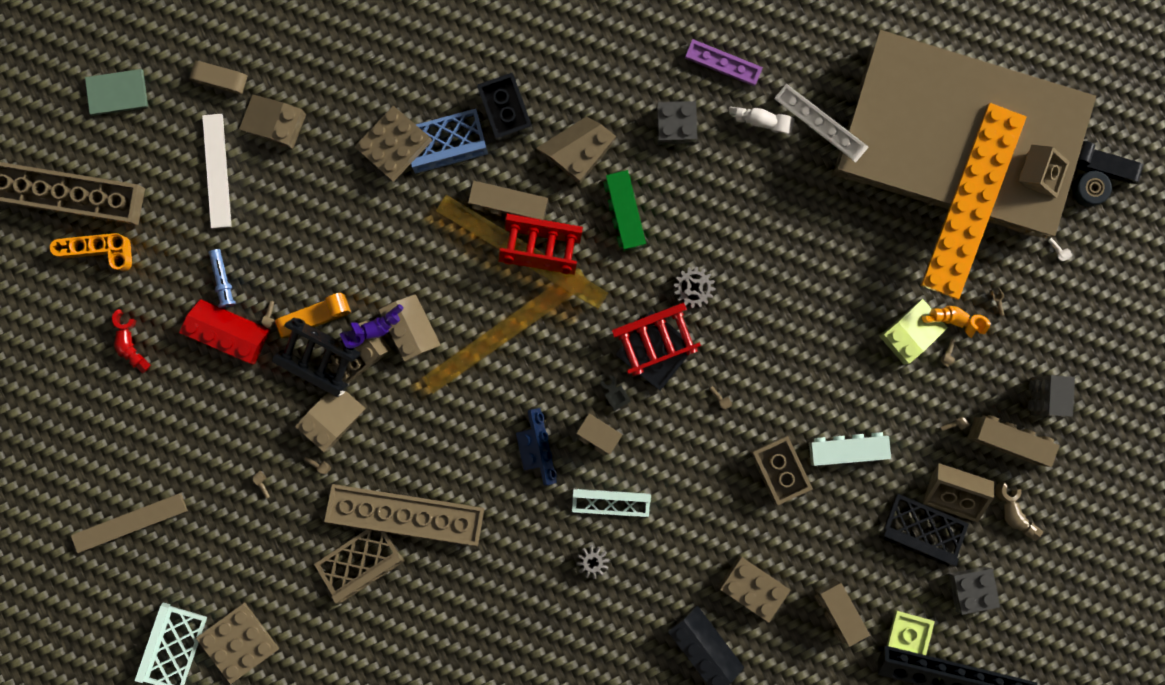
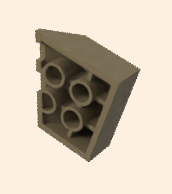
(578, 148)

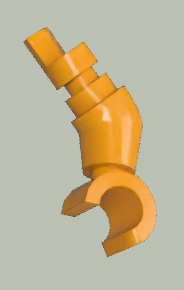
(959, 318)

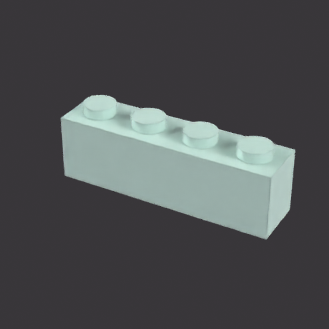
(849, 450)

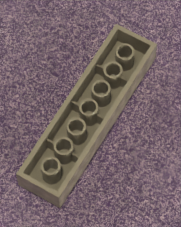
(70, 193)

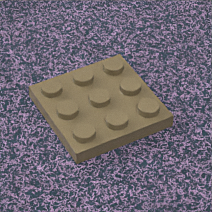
(393, 143)
(237, 643)

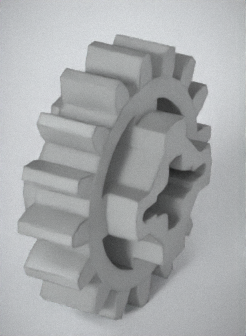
(686, 277)

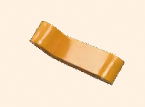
(90, 249)
(332, 308)

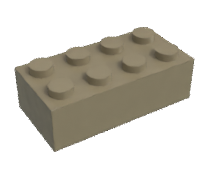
(1013, 441)

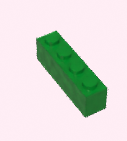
(625, 210)

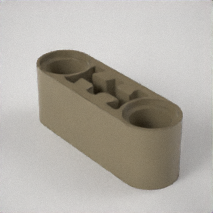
(218, 77)

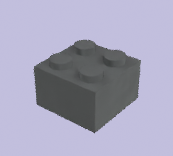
(676, 122)
(974, 590)

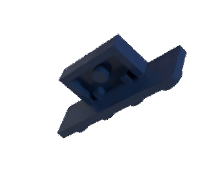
(535, 447)

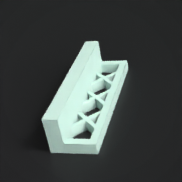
(611, 495)

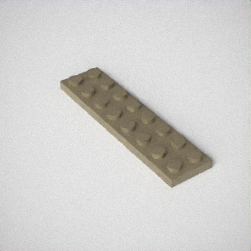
(404, 515)

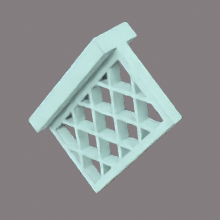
(155, 640)

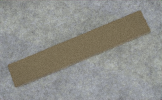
(129, 523)

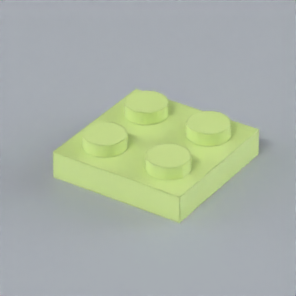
(910, 632)

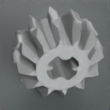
(589, 555)

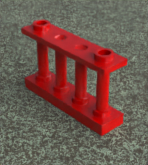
(545, 229)
(658, 319)

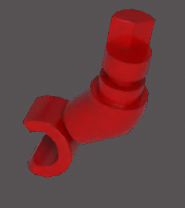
(123, 343)

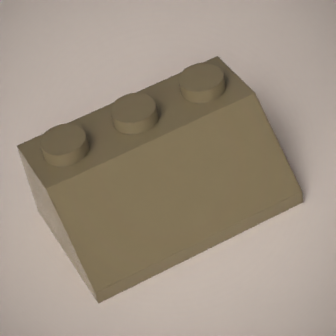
(413, 332)
(959, 492)

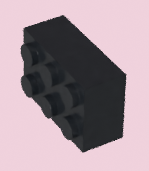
(505, 107)

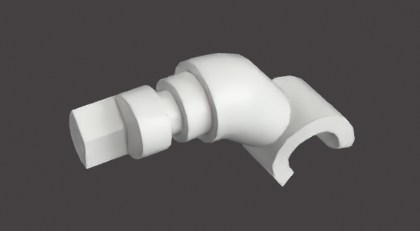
(764, 119)

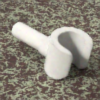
(1061, 254)

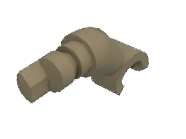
(1013, 513)

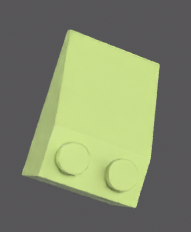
(910, 335)

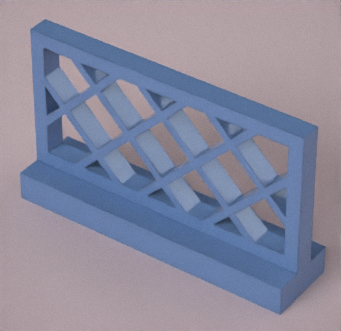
(453, 154)

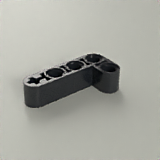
(1109, 164)

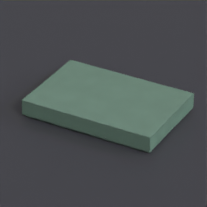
(116, 92)

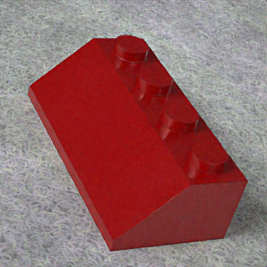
(225, 331)

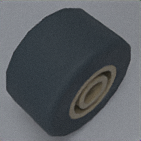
(1086, 194)

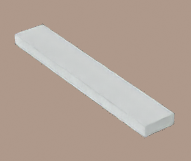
(821, 123)
(216, 171)

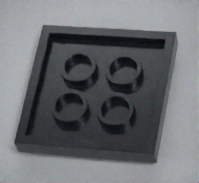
(660, 372)

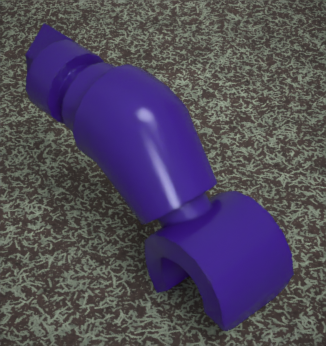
(372, 329)

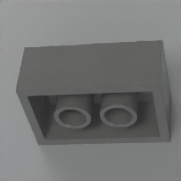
(1052, 396)

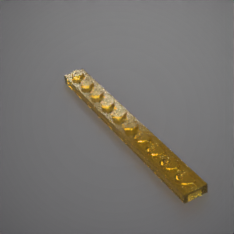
(499, 238)
(497, 336)

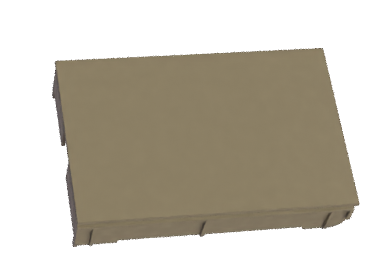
(922, 117)

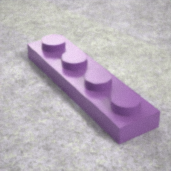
(723, 62)

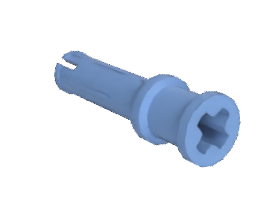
(215, 256)

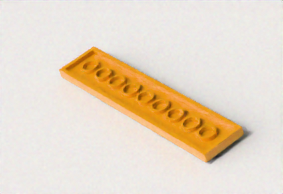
(973, 201)

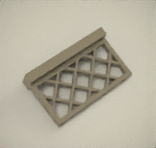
(363, 579)

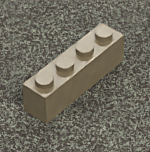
(506, 201)

